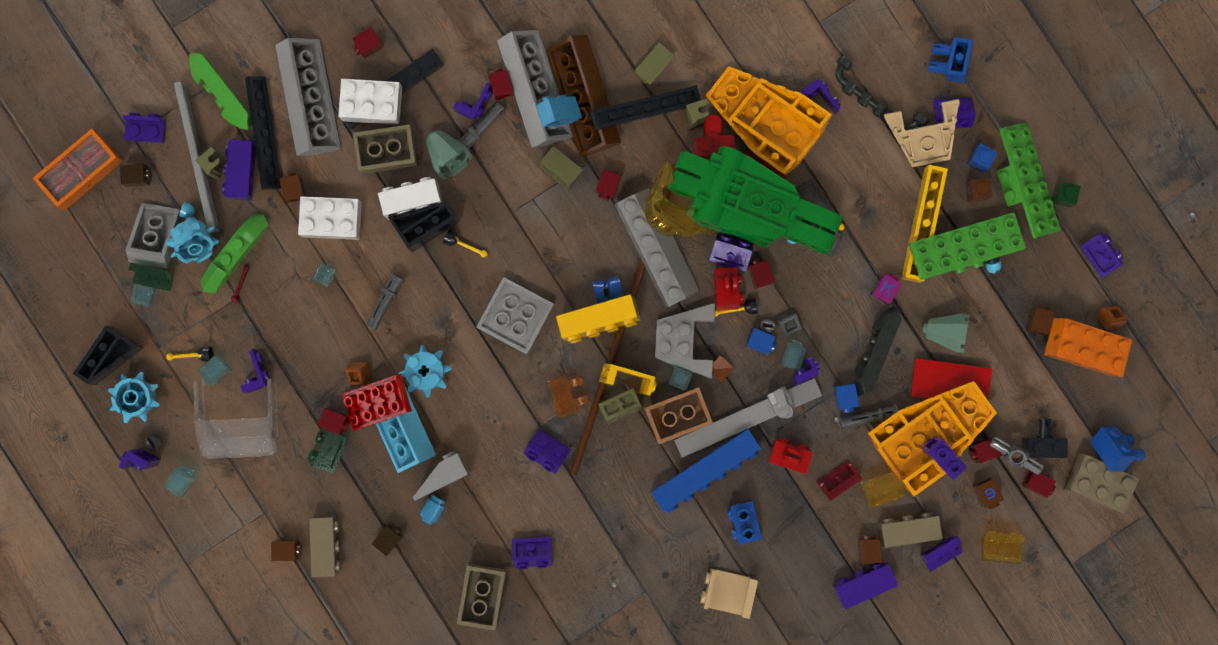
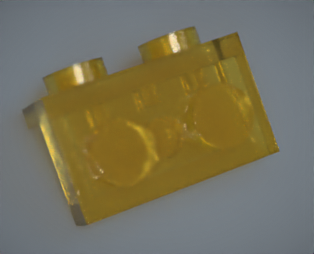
(1002, 547)

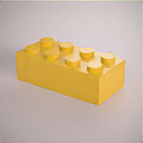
(598, 318)

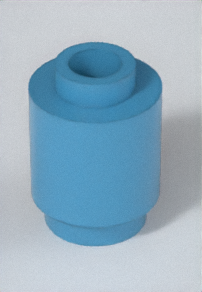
(432, 509)

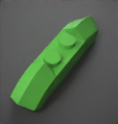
(233, 109)
(233, 253)

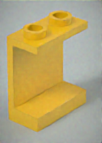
(609, 373)

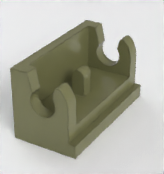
(653, 64)
(694, 113)
(209, 162)
(560, 168)
(620, 406)

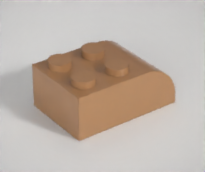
(678, 415)

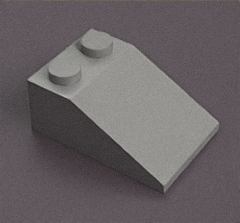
(150, 234)
(446, 472)

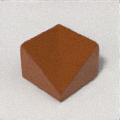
(1112, 317)
(721, 368)
(358, 373)

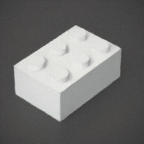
(370, 101)
(409, 197)
(329, 218)

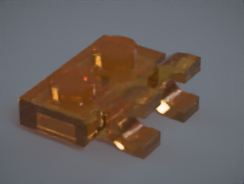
(563, 396)

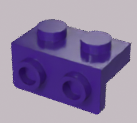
(965, 112)
(546, 451)

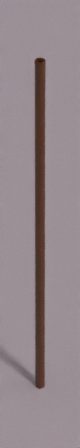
(611, 359)

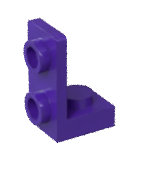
(822, 88)
(466, 109)
(254, 384)
(944, 457)

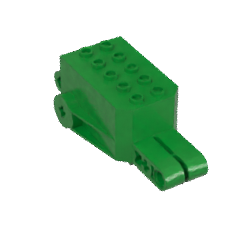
(750, 201)

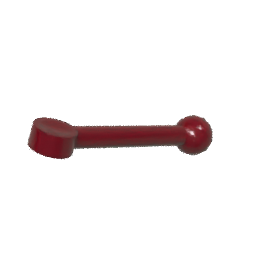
(234, 298)

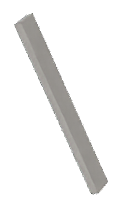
(195, 152)
(743, 420)

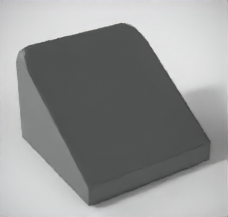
(788, 322)

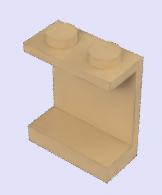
(729, 592)

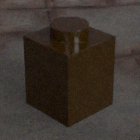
(135, 175)
(388, 539)

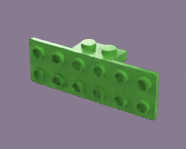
(1025, 181)
(967, 246)

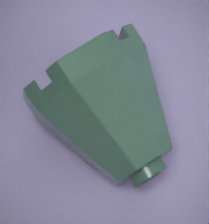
(446, 154)
(948, 331)

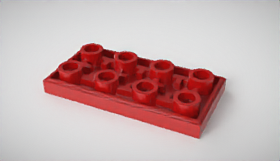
(937, 377)
(377, 402)

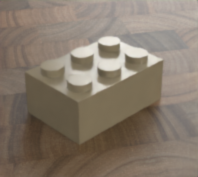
(385, 149)
(1097, 484)
(481, 596)

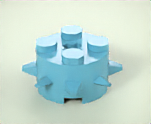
(192, 241)
(433, 378)
(124, 392)

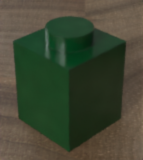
(1066, 194)

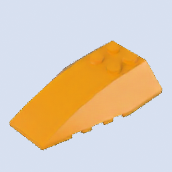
(769, 118)
(952, 416)

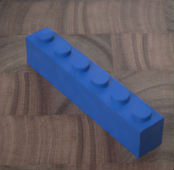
(706, 470)

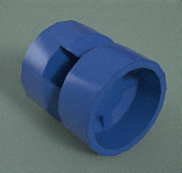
(612, 284)

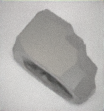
(781, 403)

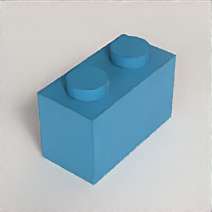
(558, 110)

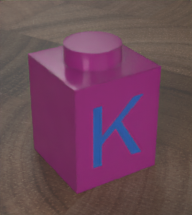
(886, 288)

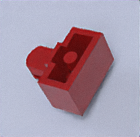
(713, 138)
(727, 288)
(789, 456)

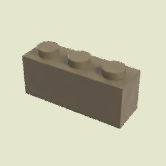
(910, 530)
(324, 546)

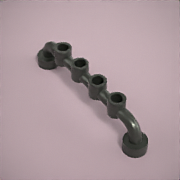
(865, 99)

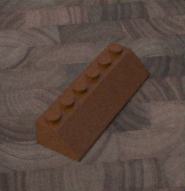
(579, 77)

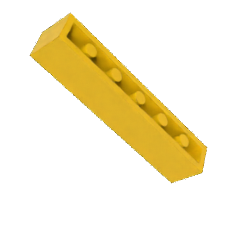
(925, 215)

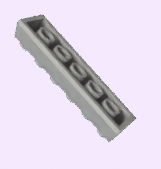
(531, 82)
(307, 96)
(657, 252)

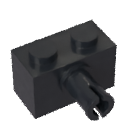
(1045, 445)

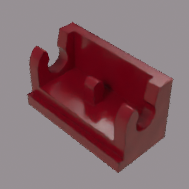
(839, 480)

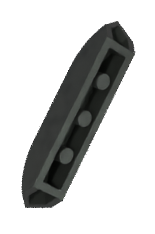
(886, 328)

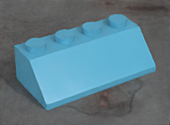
(406, 439)

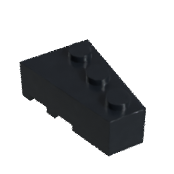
(424, 225)
(106, 355)

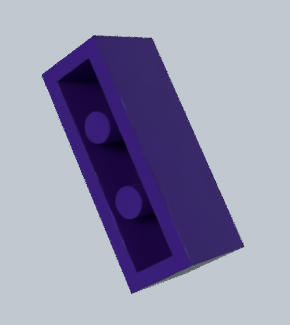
(239, 170)
(865, 585)

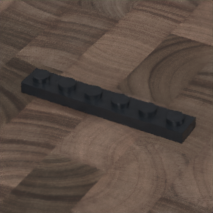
(413, 74)
(644, 108)
(263, 133)

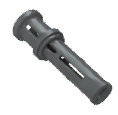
(474, 133)
(388, 293)
(880, 414)

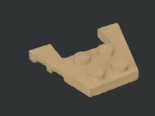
(929, 142)

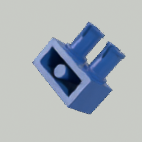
(959, 59)
(1116, 448)
(745, 522)

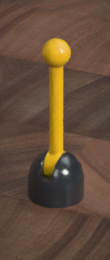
(451, 239)
(749, 307)
(203, 354)

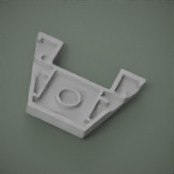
(676, 340)

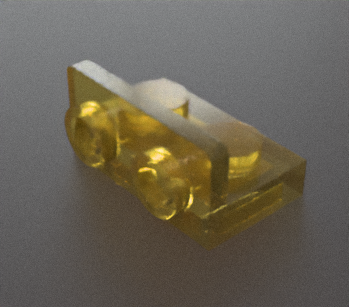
(883, 489)

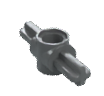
(1009, 449)

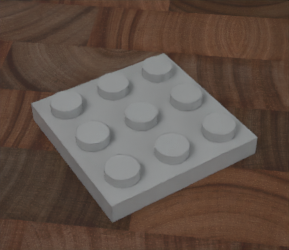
(515, 315)

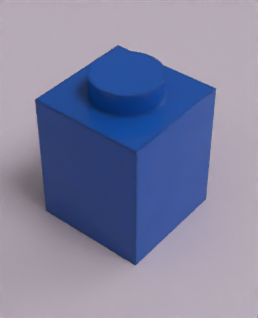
(982, 158)
(761, 341)
(846, 397)

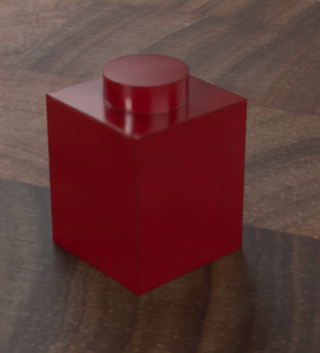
(366, 43)
(501, 84)
(608, 185)
(760, 273)
(334, 421)
(982, 451)
(1039, 484)

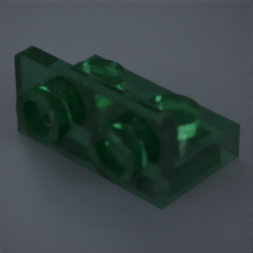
(152, 277)
(327, 450)

